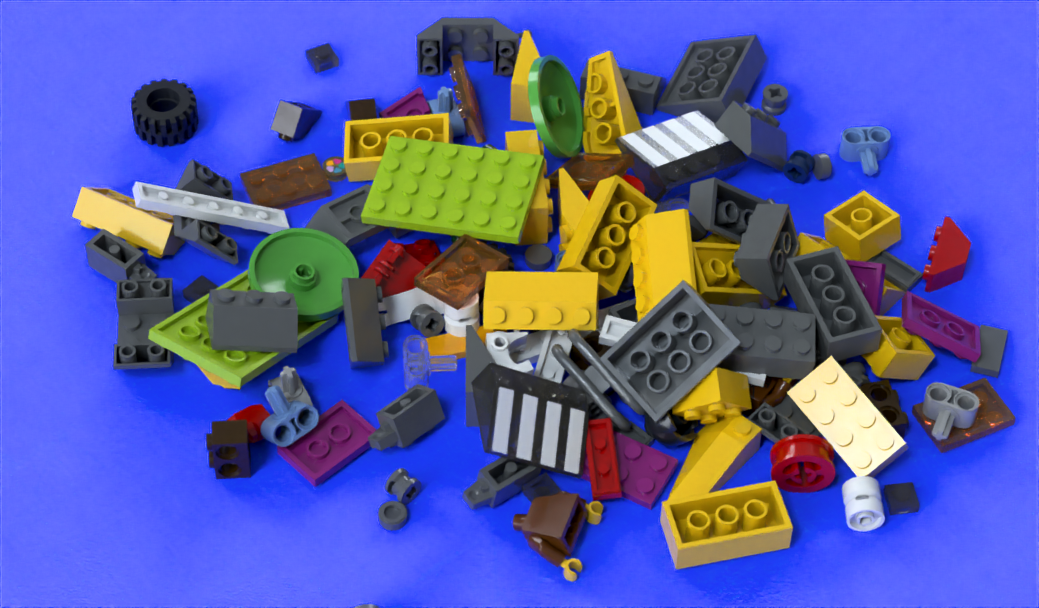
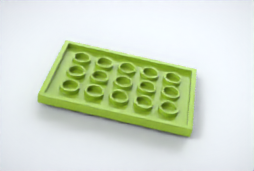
(453, 189)
(189, 337)

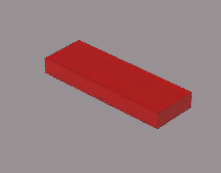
(602, 460)

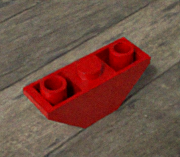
(947, 257)

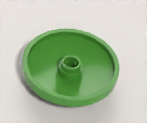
(556, 106)
(306, 265)

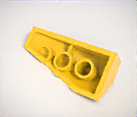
(609, 106)
(716, 456)

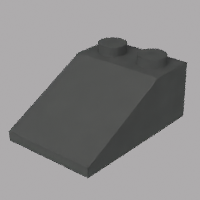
(476, 360)

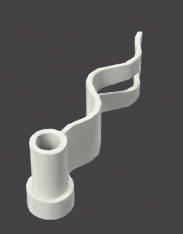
(401, 305)

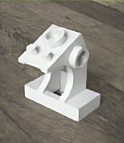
(504, 344)

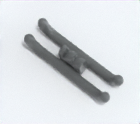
(596, 380)

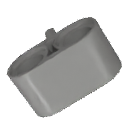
(291, 387)
(949, 408)

